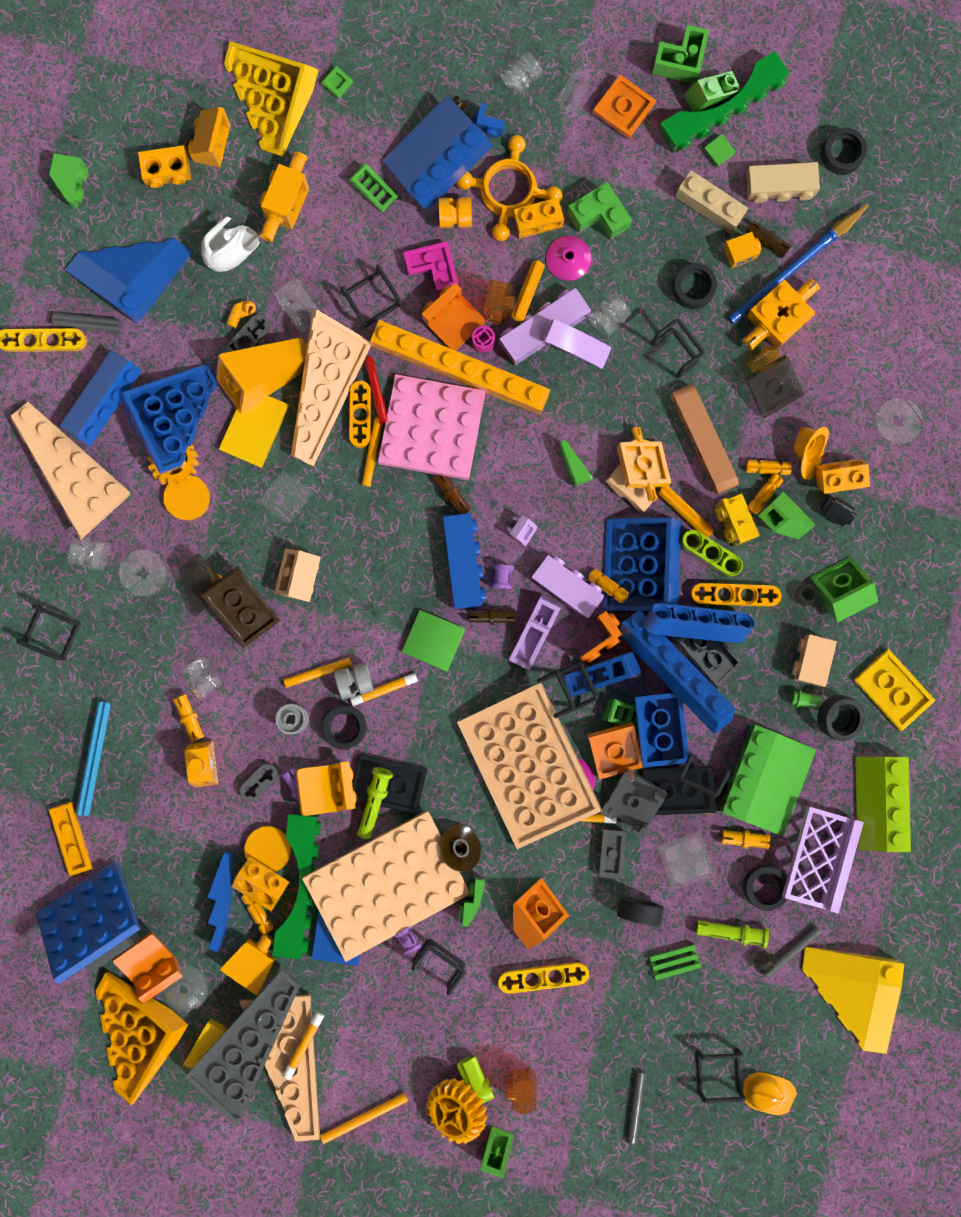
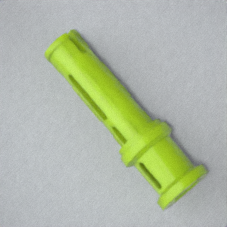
(376, 792)
(743, 934)

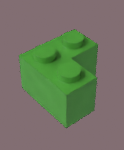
(682, 61)
(600, 206)

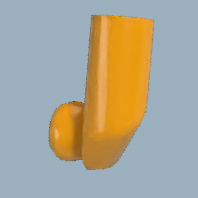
(239, 311)

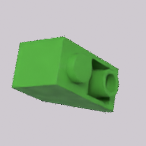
(712, 91)
(68, 176)
(786, 517)

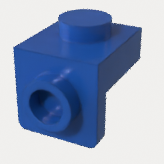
(490, 126)

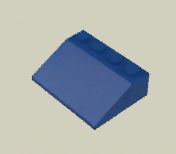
(437, 153)
(644, 561)

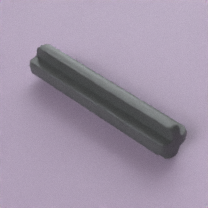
(86, 322)

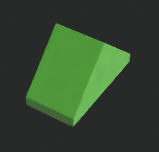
(496, 1152)

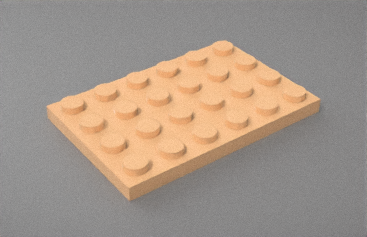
(529, 766)
(385, 886)

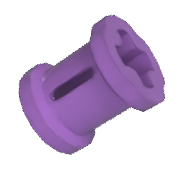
(502, 577)
(408, 941)

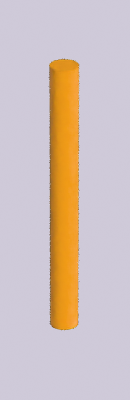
(363, 1118)

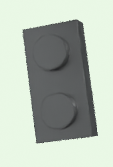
(612, 853)

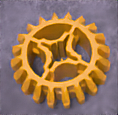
(459, 1125)

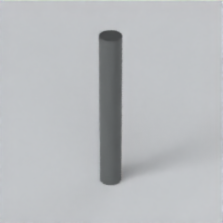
(795, 949)
(636, 1107)

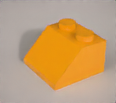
(210, 137)

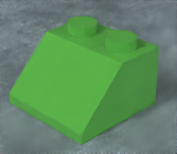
(845, 589)

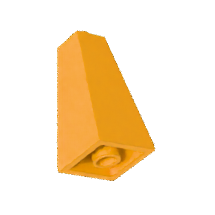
(259, 370)

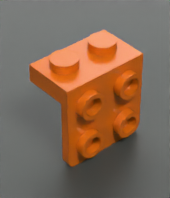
(452, 317)
(609, 625)

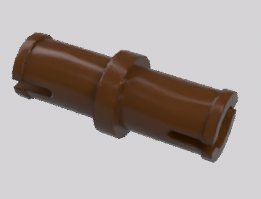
(452, 494)

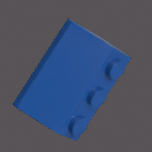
(661, 730)

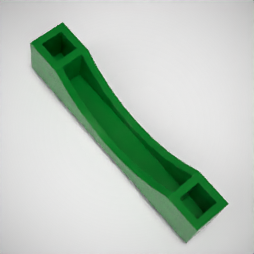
(687, 126)
(301, 835)

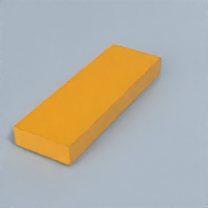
(70, 839)

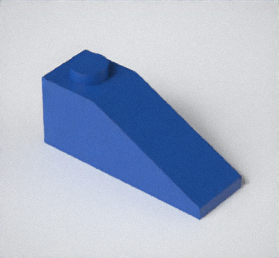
(603, 674)

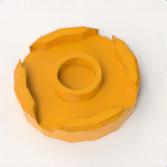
(188, 500)
(268, 847)

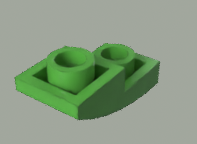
(470, 907)

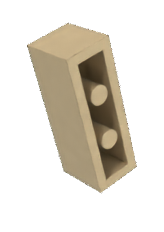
(782, 182)
(711, 202)

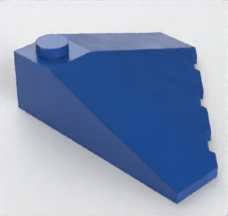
(131, 275)
(168, 414)

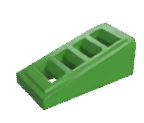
(354, 181)
(576, 469)
(611, 709)

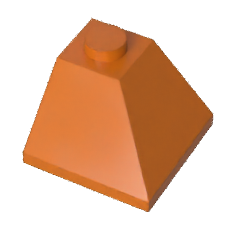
(537, 914)

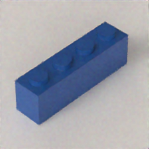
(100, 398)
(463, 561)

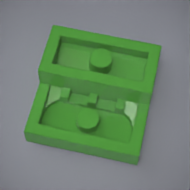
(433, 640)

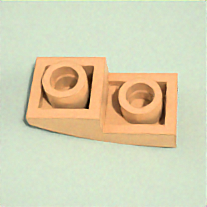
(635, 496)

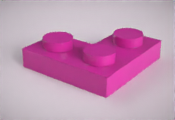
(433, 258)

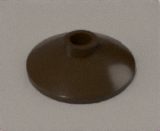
(468, 848)

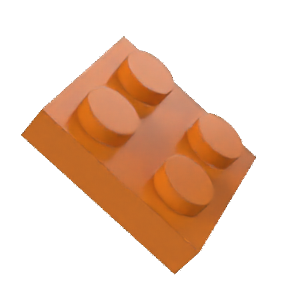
(624, 106)
(615, 750)

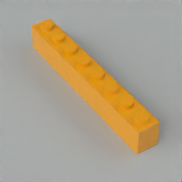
(459, 367)

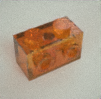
(498, 301)
(522, 1090)

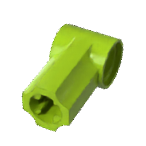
(472, 1074)

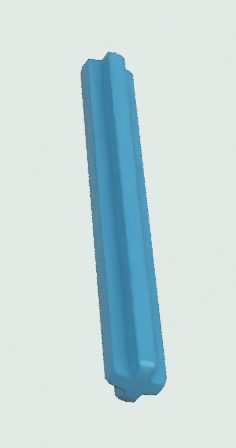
(93, 758)

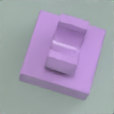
(522, 530)

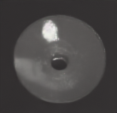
(197, 988)

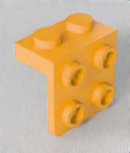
(325, 789)

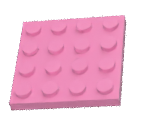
(431, 427)

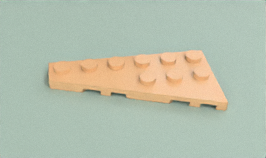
(329, 371)
(73, 476)
(300, 1092)

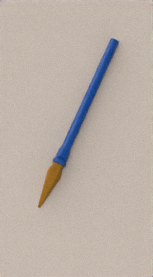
(831, 235)

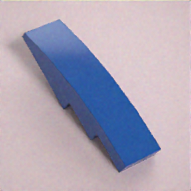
(222, 893)

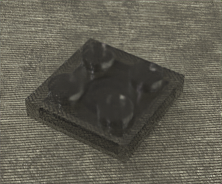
(774, 386)

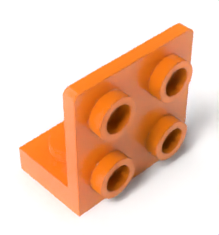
(149, 966)

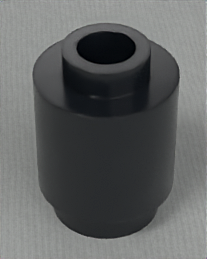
(838, 510)

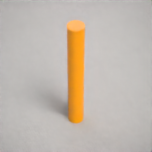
(372, 453)
(318, 672)

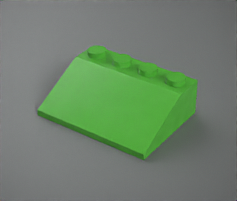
(767, 780)

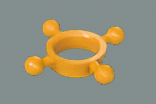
(516, 145)

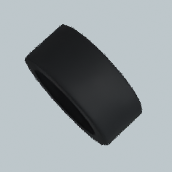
(852, 136)
(700, 269)
(855, 723)
(326, 727)
(748, 887)
(640, 911)

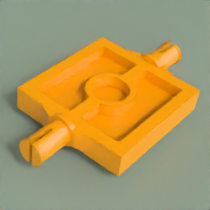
(643, 464)

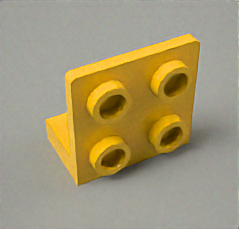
(736, 520)

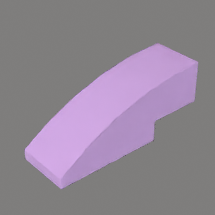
(576, 343)
(535, 632)

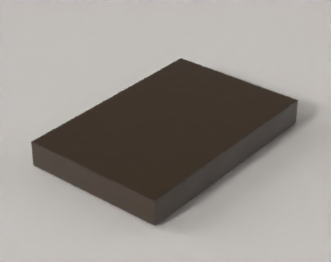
(240, 607)

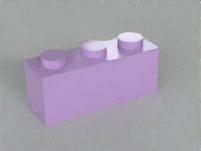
(568, 586)

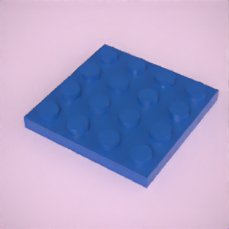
(87, 922)

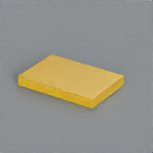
(254, 431)
(894, 690)

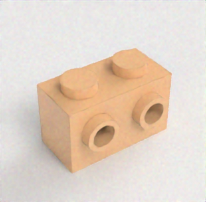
(297, 575)
(814, 660)

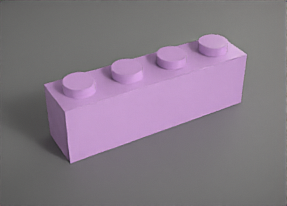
(528, 336)

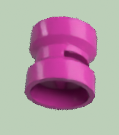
(485, 342)

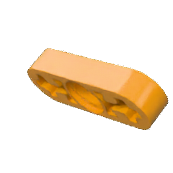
(365, 398)

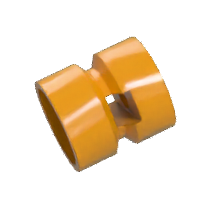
(455, 212)

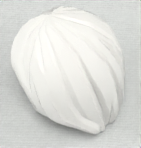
(227, 248)

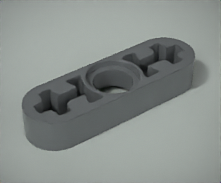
(261, 334)

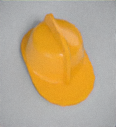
(810, 448)
(769, 1093)

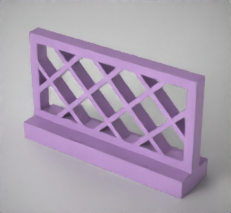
(838, 869)

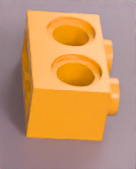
(164, 159)
(538, 218)
(842, 476)
(260, 884)

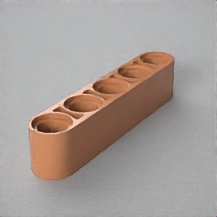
(705, 438)

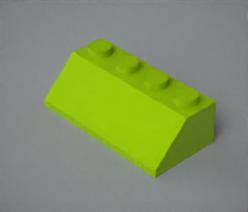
(883, 803)

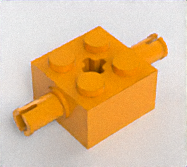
(284, 196)
(791, 304)

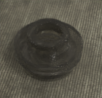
(813, 594)
(763, 957)

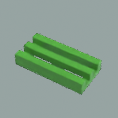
(679, 970)

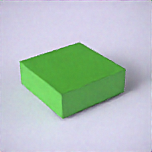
(337, 82)
(719, 150)

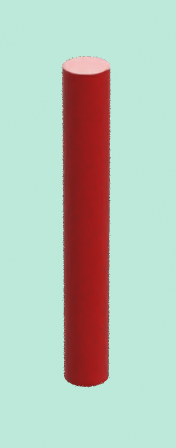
(376, 390)

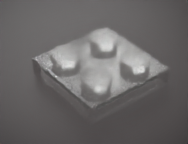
(686, 860)

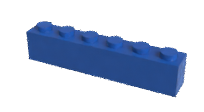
(678, 674)

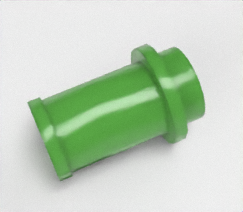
(807, 700)

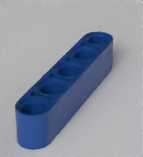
(698, 623)

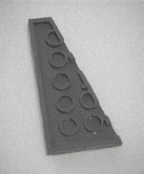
(236, 1060)

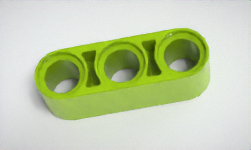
(722, 554)

